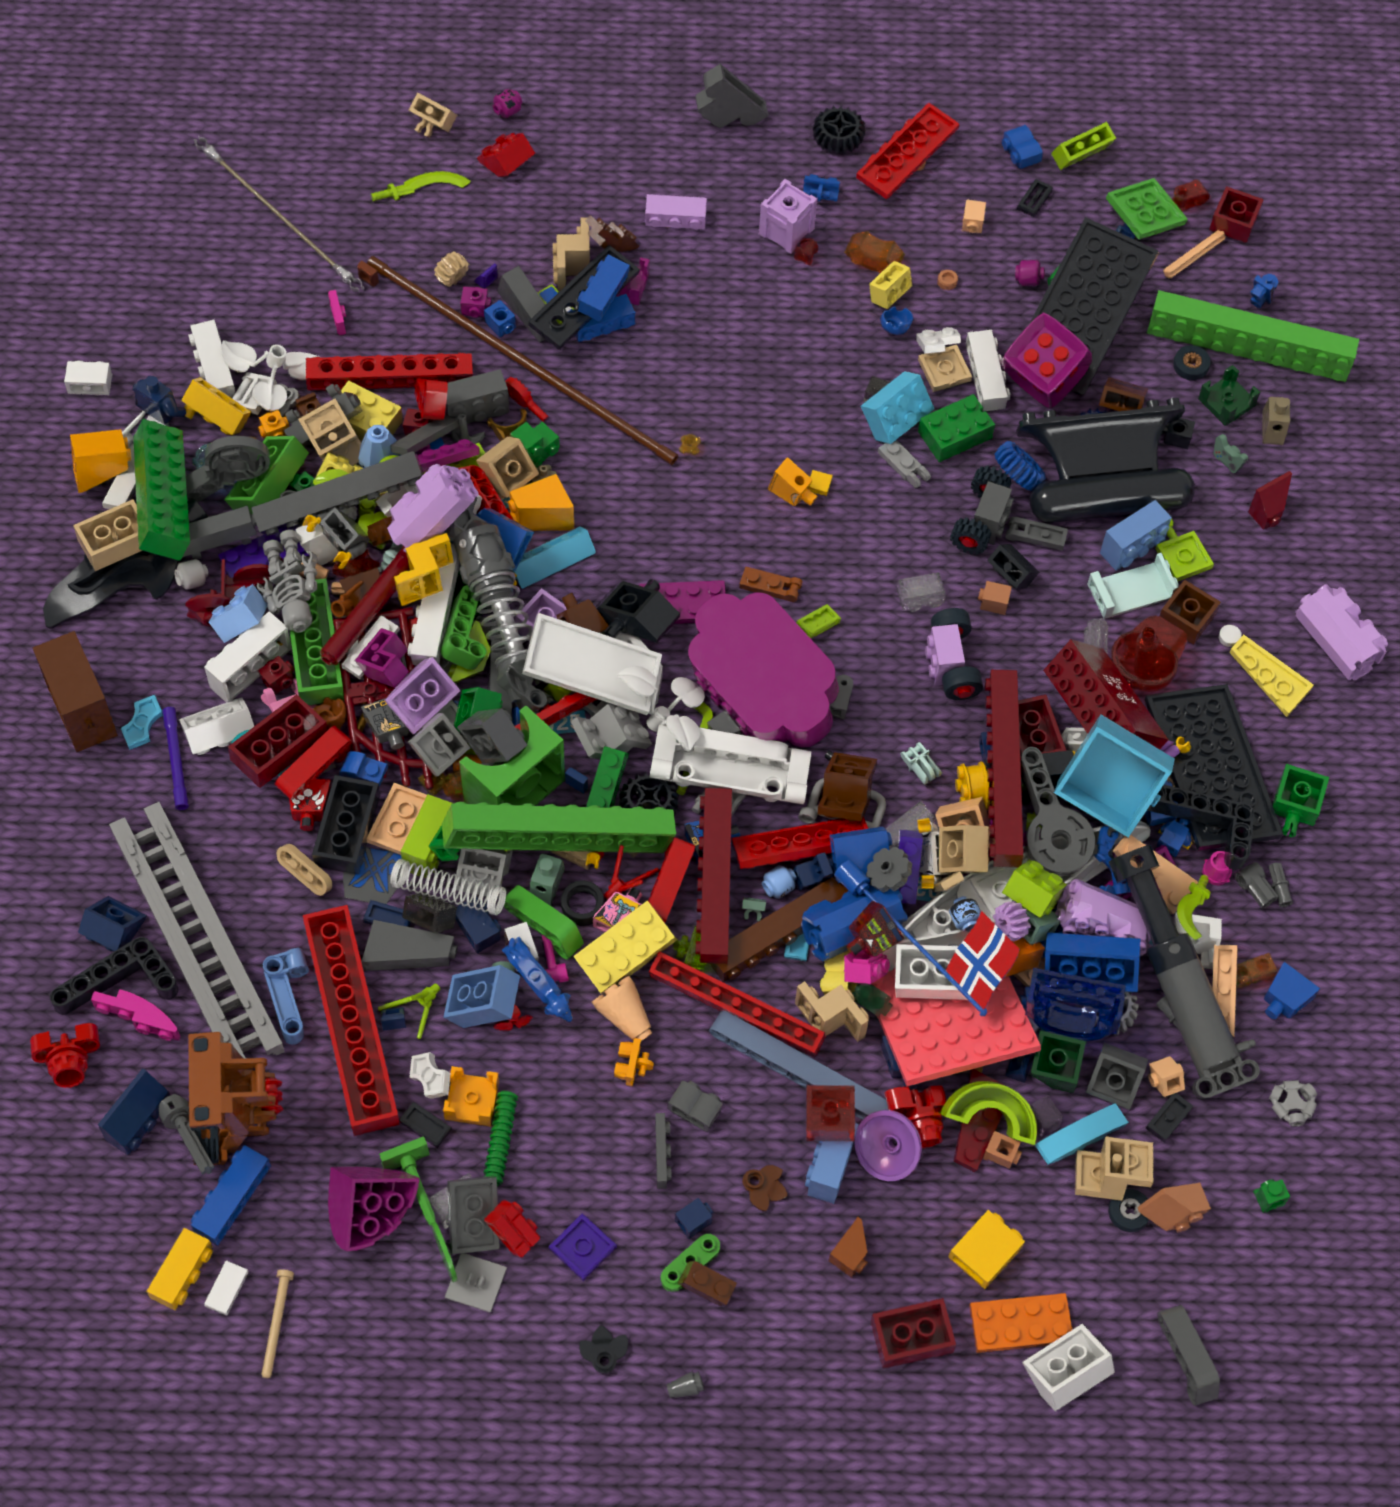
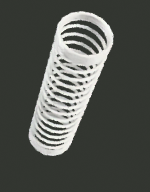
(491, 901)

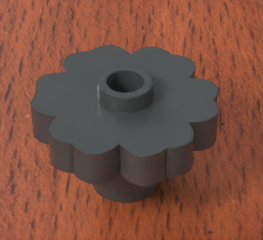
(889, 869)

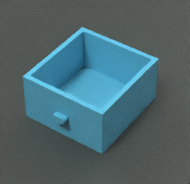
(1115, 776)

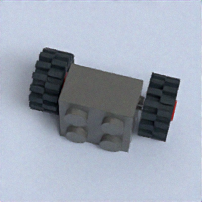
(991, 512)

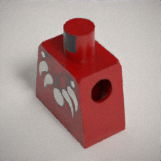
(311, 804)

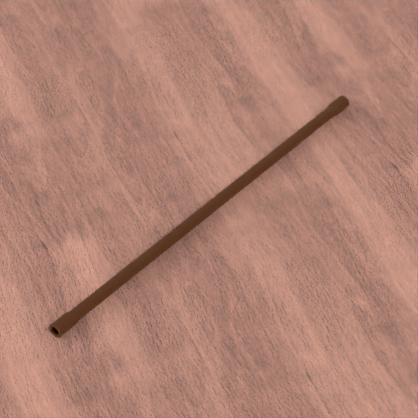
(660, 450)

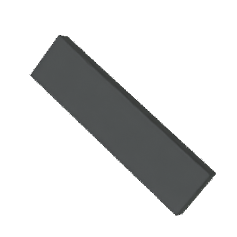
(424, 435)

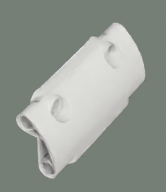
(733, 763)

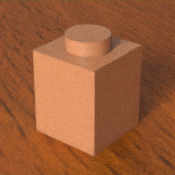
(994, 597)

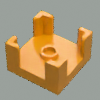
(471, 1097)

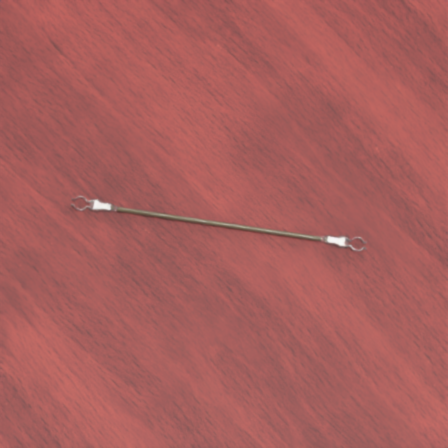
(346, 276)

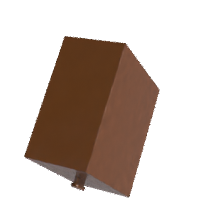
(75, 691)

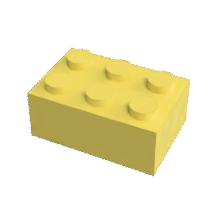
(374, 411)

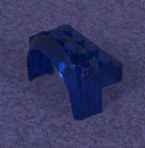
(1072, 1021)

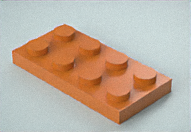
(1019, 1322)

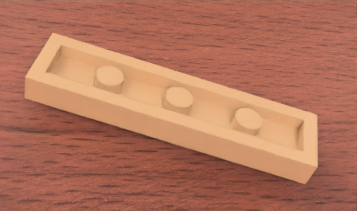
(1225, 981)

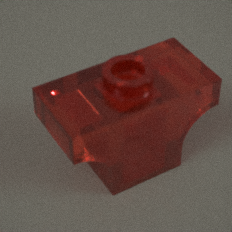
(357, 565)

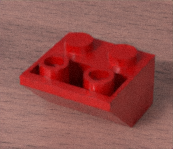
(506, 154)

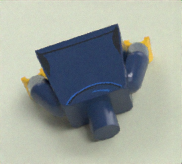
(158, 400)

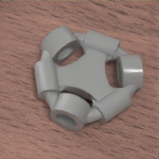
(1294, 1102)

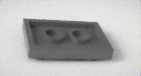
(468, 1206)

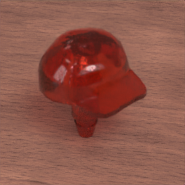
(1149, 654)

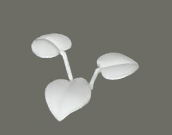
(269, 396)
(682, 728)

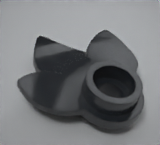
(602, 1347)

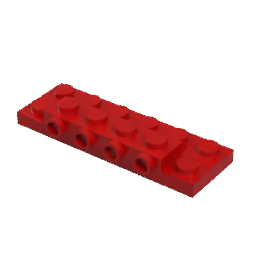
(907, 150)
(790, 842)

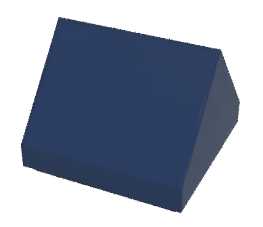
(393, 1018)
(1019, 1068)

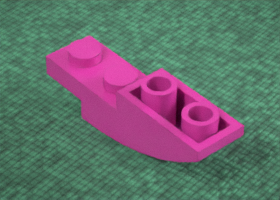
(144, 1015)

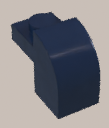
(814, 872)

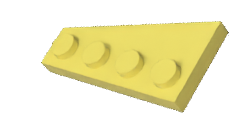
(1274, 677)

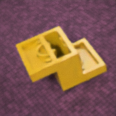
(424, 566)

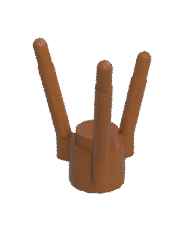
(344, 605)

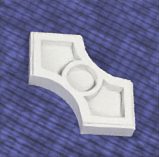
(434, 1080)

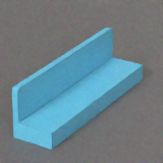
(554, 556)

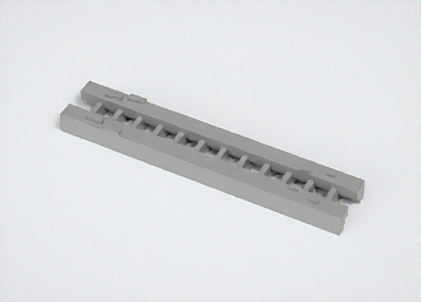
(207, 920)

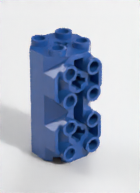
(828, 922)

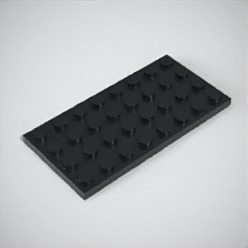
(1097, 288)
(1218, 758)

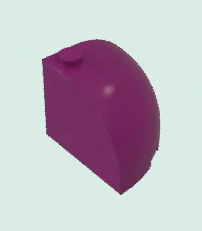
(367, 1203)

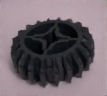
(851, 130)
(649, 793)

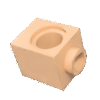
(973, 216)

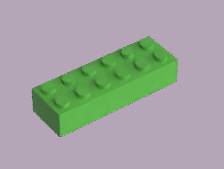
(313, 676)

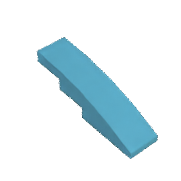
(1081, 1133)

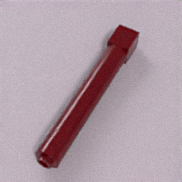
(364, 611)

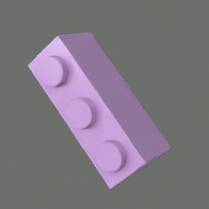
(675, 211)

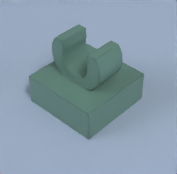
(755, 905)

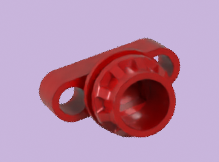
(67, 1057)
(921, 1109)

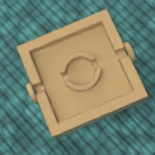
(945, 368)

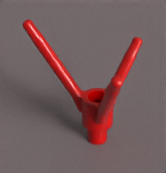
(618, 884)

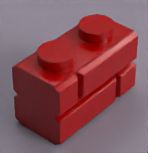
(512, 1228)

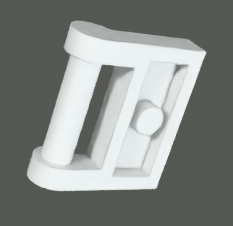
(247, 401)

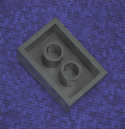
(478, 397)
(492, 735)

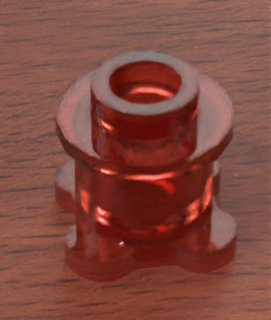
(806, 251)

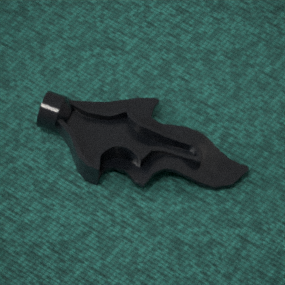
(87, 588)

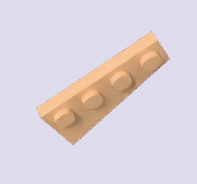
(1170, 879)

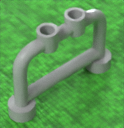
(809, 814)

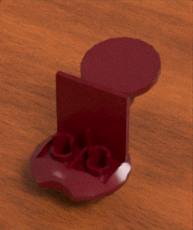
(202, 605)

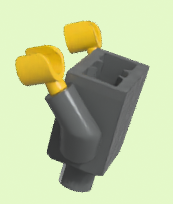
(343, 530)

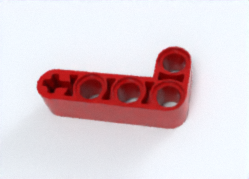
(431, 398)
(489, 496)
(327, 749)
(670, 876)

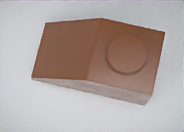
(851, 1250)

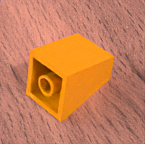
(98, 457)
(542, 506)

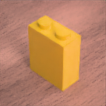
(987, 1248)

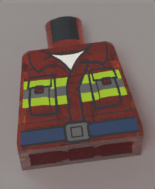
(873, 931)

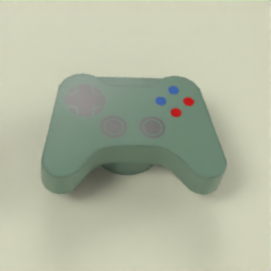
(1229, 455)

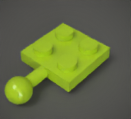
(1184, 554)

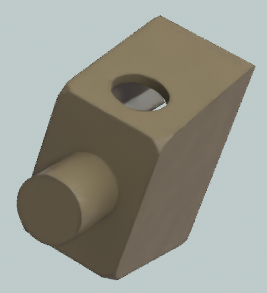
(1275, 413)

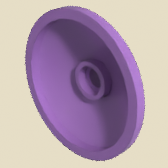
(877, 1150)

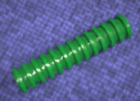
(500, 1136)

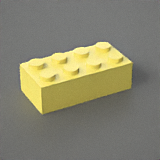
(625, 947)

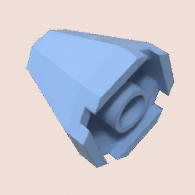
(376, 446)

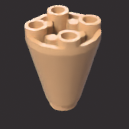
(624, 1009)

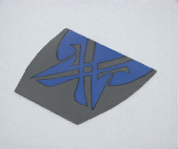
(373, 877)

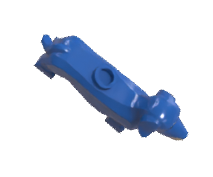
(538, 979)

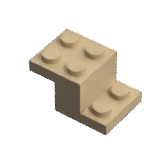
(571, 254)
(331, 432)
(832, 1010)
(1115, 1167)

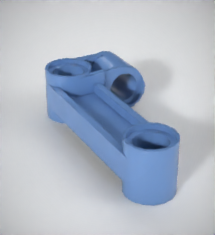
(291, 965)

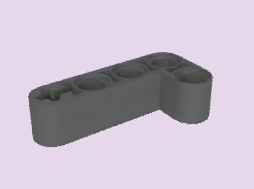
(1201, 1374)

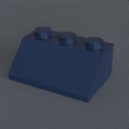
(133, 1113)

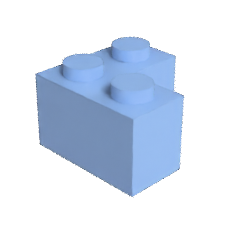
(240, 615)

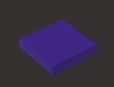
(582, 1247)

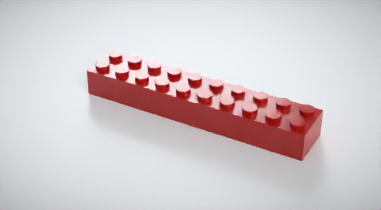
(351, 1020)

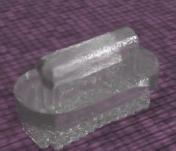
(1096, 633)

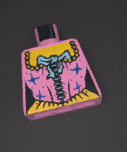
(616, 909)

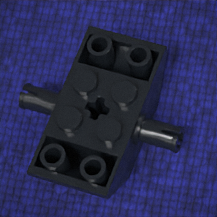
(637, 611)

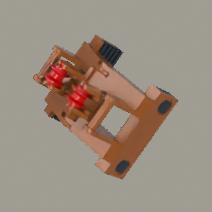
(228, 1096)

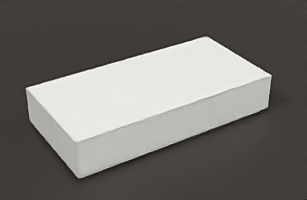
(226, 1288)

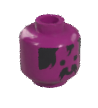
(507, 103)

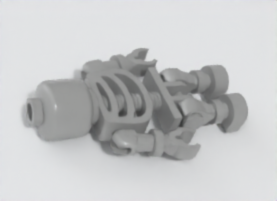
(290, 589)

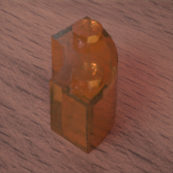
(873, 252)

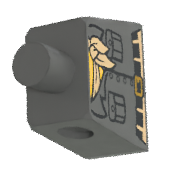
(385, 723)

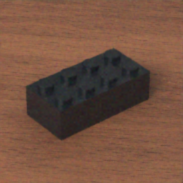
(346, 824)

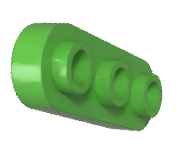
(695, 1251)

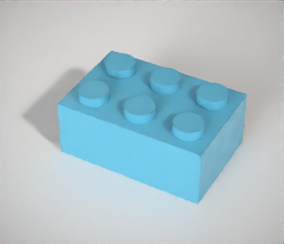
(897, 407)

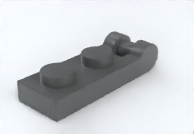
(1036, 533)

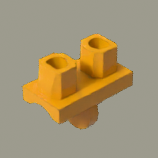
(628, 1071)

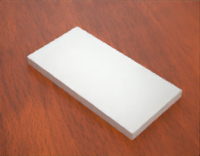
(587, 662)

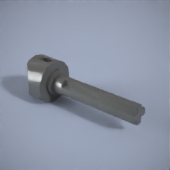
(179, 1119)

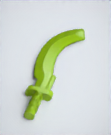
(418, 181)
(1190, 902)

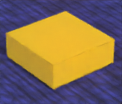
(820, 482)

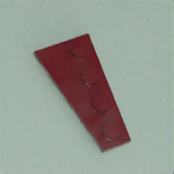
(976, 1135)

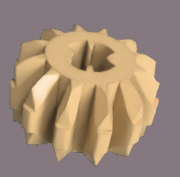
(451, 269)

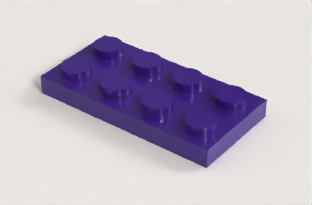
(253, 553)

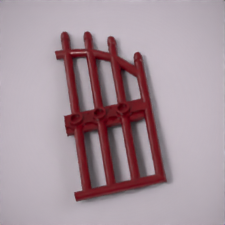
(373, 691)

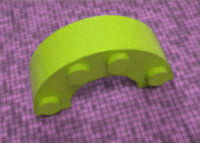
(985, 1094)

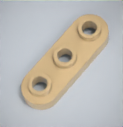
(304, 869)

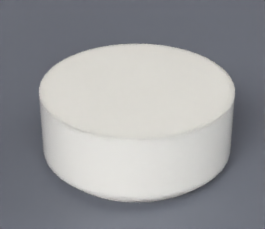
(1229, 635)

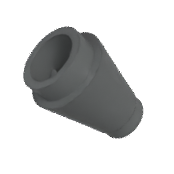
(686, 1385)

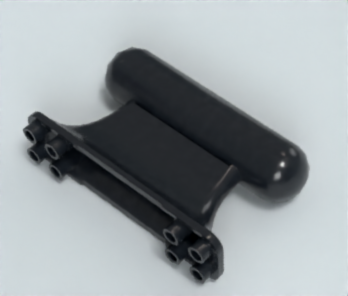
(1106, 463)

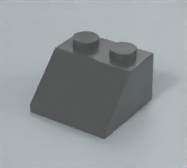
(1117, 1076)

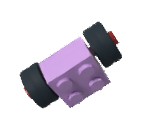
(947, 655)

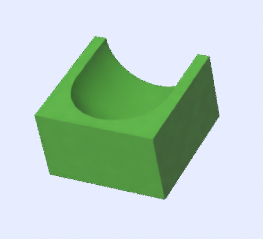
(524, 777)

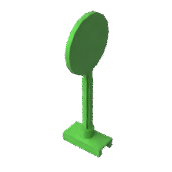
(405, 1156)

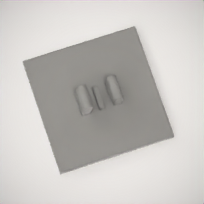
(476, 1283)

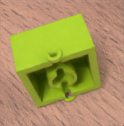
(1035, 888)

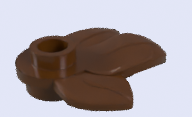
(768, 1187)

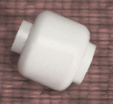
(191, 574)

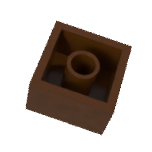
(1190, 610)

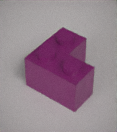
(382, 658)

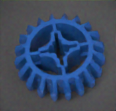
(1019, 465)

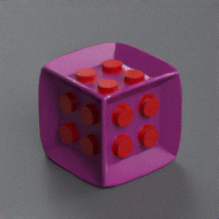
(1047, 360)

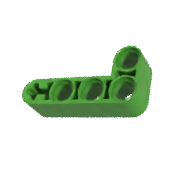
(456, 643)
(545, 920)

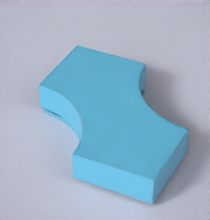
(137, 730)

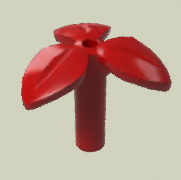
(515, 1020)

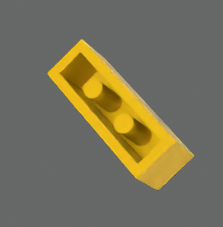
(216, 406)
(180, 1269)

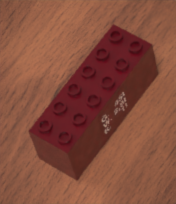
(1095, 687)

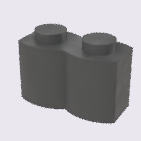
(695, 1105)

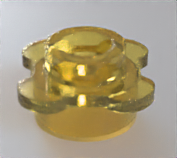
(692, 440)

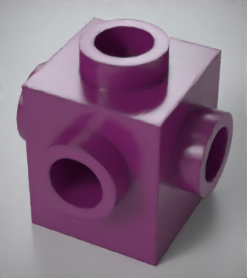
(474, 301)

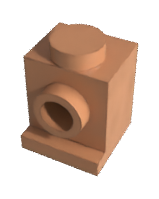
(1003, 1143)

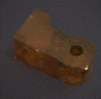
(1255, 970)

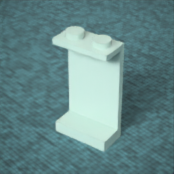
(1133, 588)

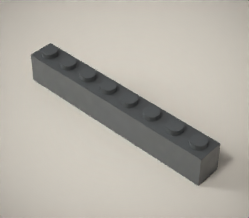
(338, 493)

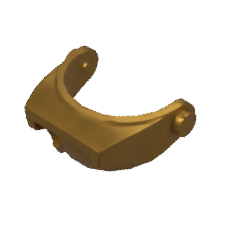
(504, 431)

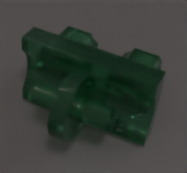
(872, 999)

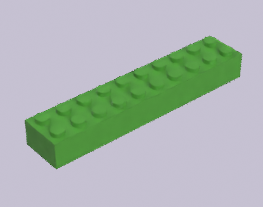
(1253, 336)
(557, 828)

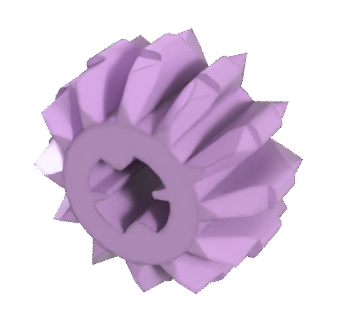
(1012, 920)

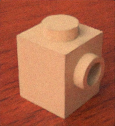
(1167, 1076)

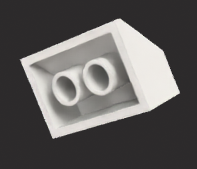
(216, 725)
(1069, 1367)

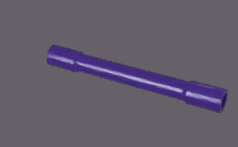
(179, 790)

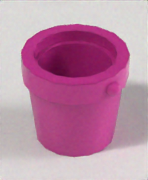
(1216, 869)

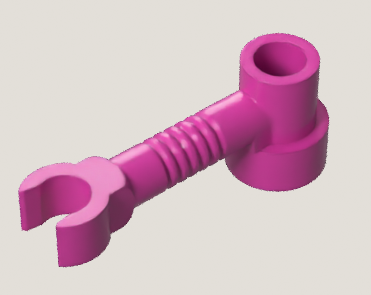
(559, 971)

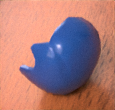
(896, 321)

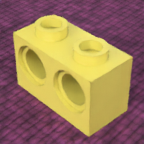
(890, 284)

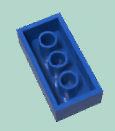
(1095, 957)

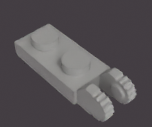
(903, 463)

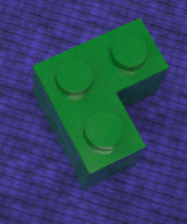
(538, 441)

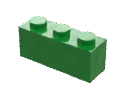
(608, 778)

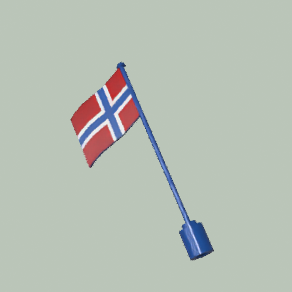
(978, 961)

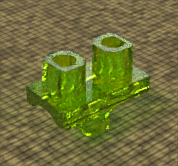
(683, 946)

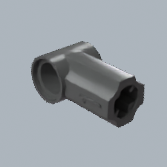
(1253, 879)

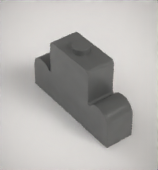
(729, 99)

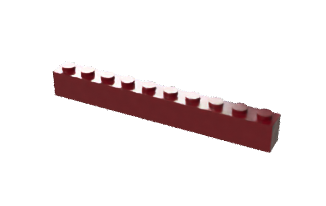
(1005, 769)

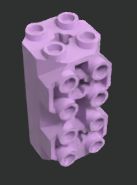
(440, 500)
(1336, 627)
(1096, 912)

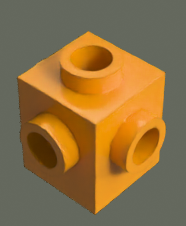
(273, 424)

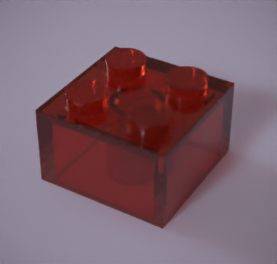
(830, 1113)

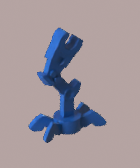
(1105, 844)

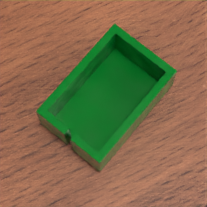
(956, 428)

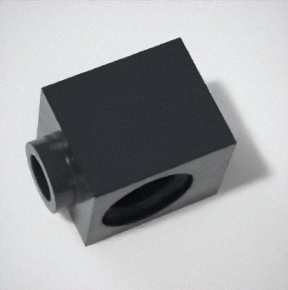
(1182, 439)

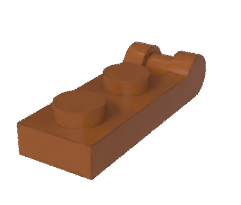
(770, 584)

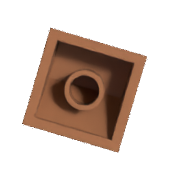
(1176, 1207)

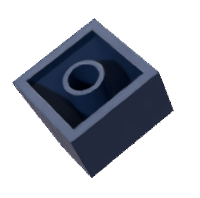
(111, 923)

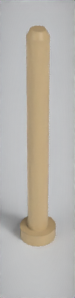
(284, 1276)

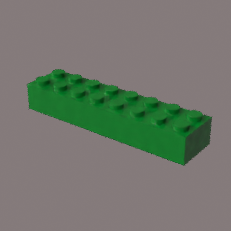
(161, 490)

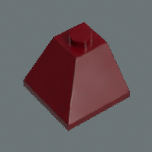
(1270, 501)

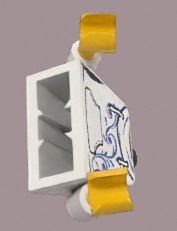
(930, 854)

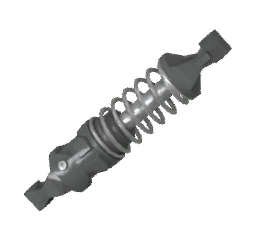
(491, 577)

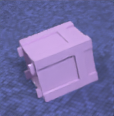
(787, 216)

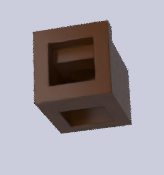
(307, 404)

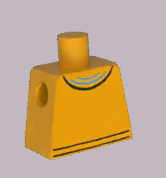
(792, 484)

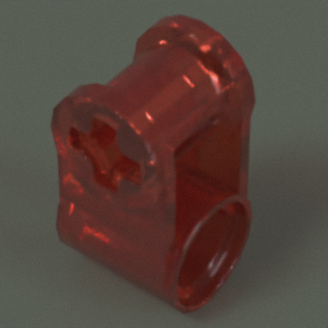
(1190, 195)

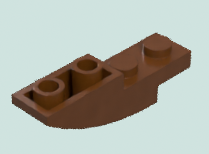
(612, 235)

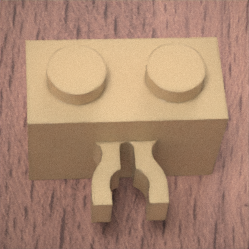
(431, 114)

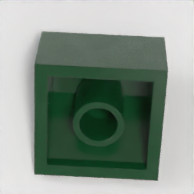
(1058, 1061)

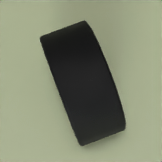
(580, 887)

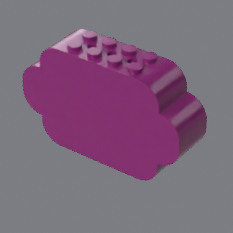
(763, 669)

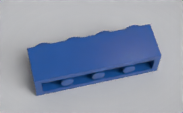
(230, 1195)

